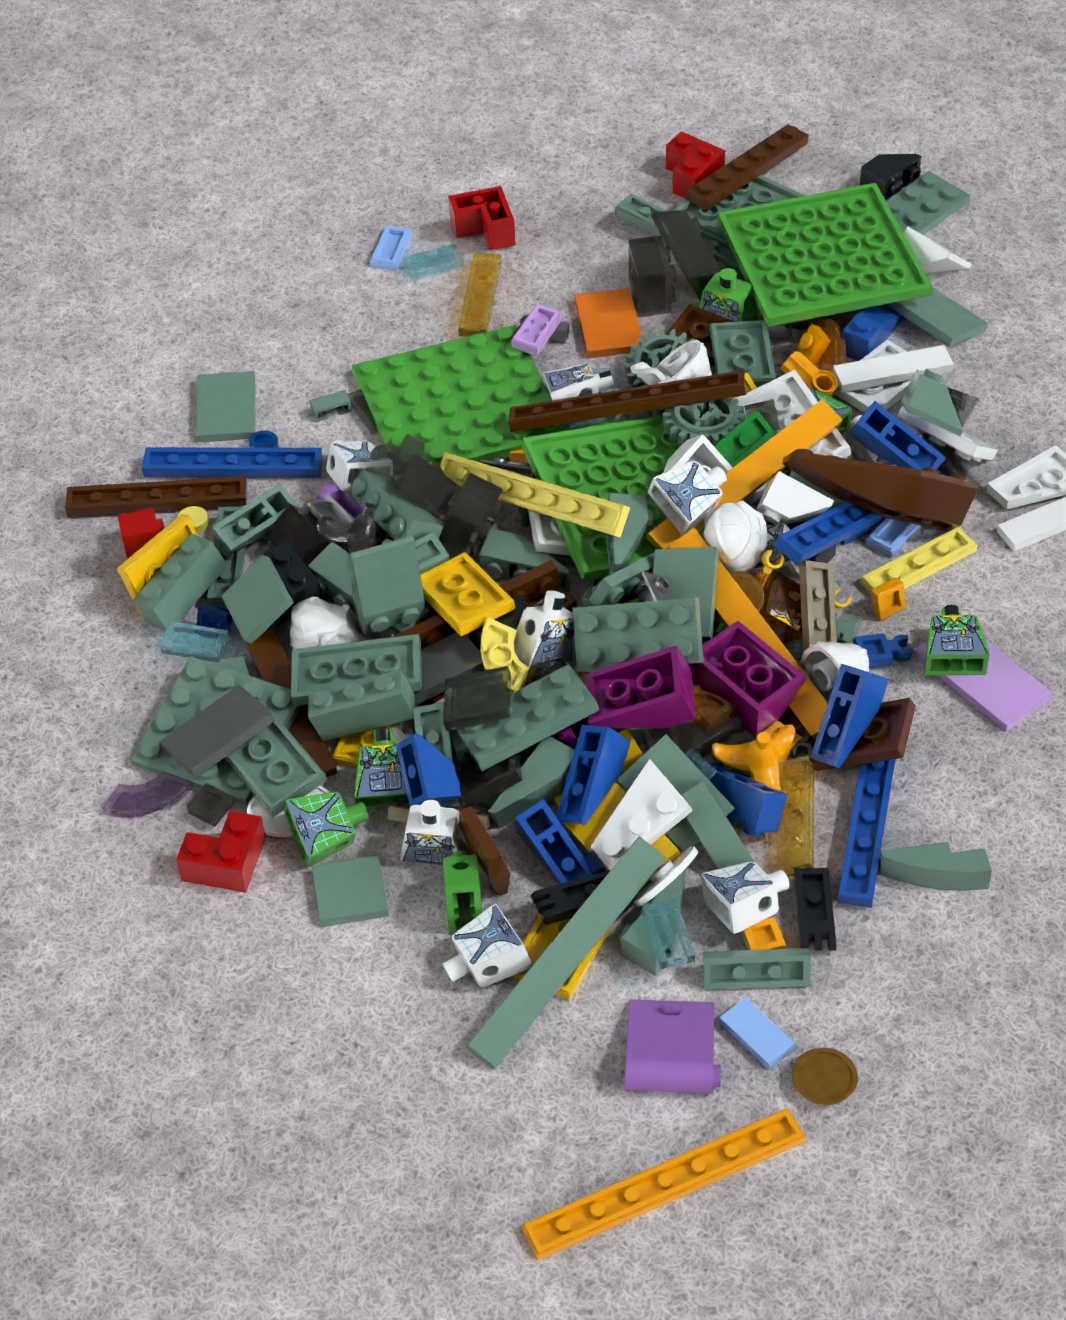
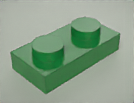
(744, 438)

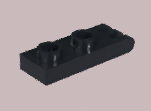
(565, 899)
(814, 907)

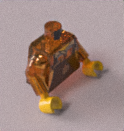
(783, 601)

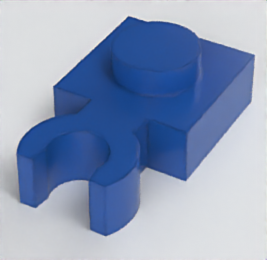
(882, 651)

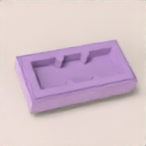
(536, 329)

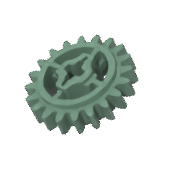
(652, 352)
(708, 418)

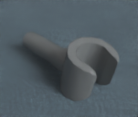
(804, 747)

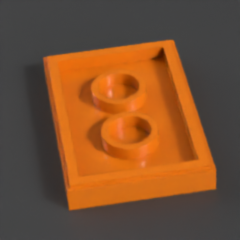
(608, 322)

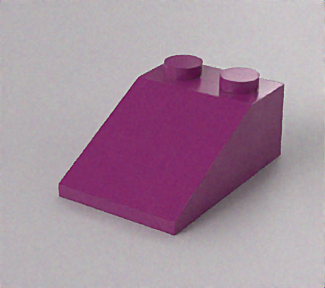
(643, 692)

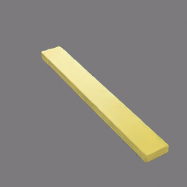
(542, 496)

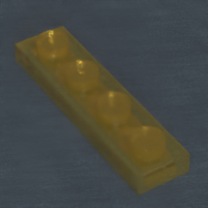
(480, 294)
(796, 826)

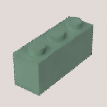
(180, 582)
(361, 705)

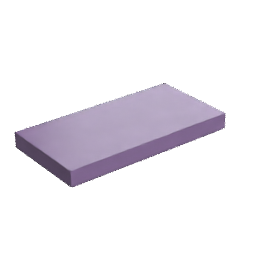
(1003, 694)

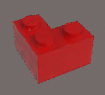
(691, 161)
(485, 213)
(138, 529)
(225, 859)

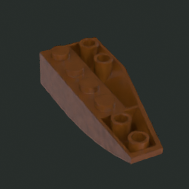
(888, 490)

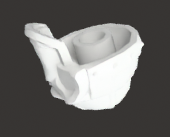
(683, 363)
(738, 535)
(322, 624)
(824, 660)

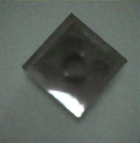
(651, 276)
(470, 517)

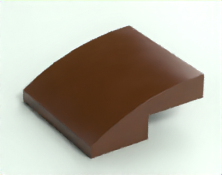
(484, 849)

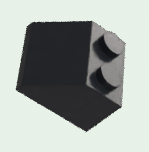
(295, 575)

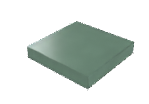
(257, 599)
(349, 891)

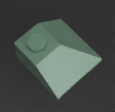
(931, 400)

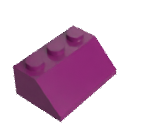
(748, 676)

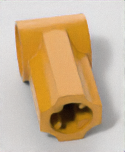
(812, 377)

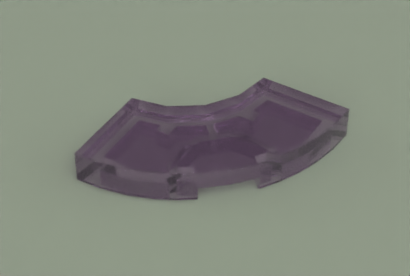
(147, 798)

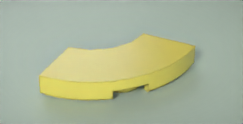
(498, 651)

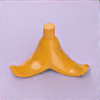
(759, 756)

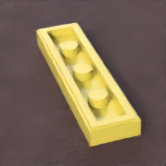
(923, 560)

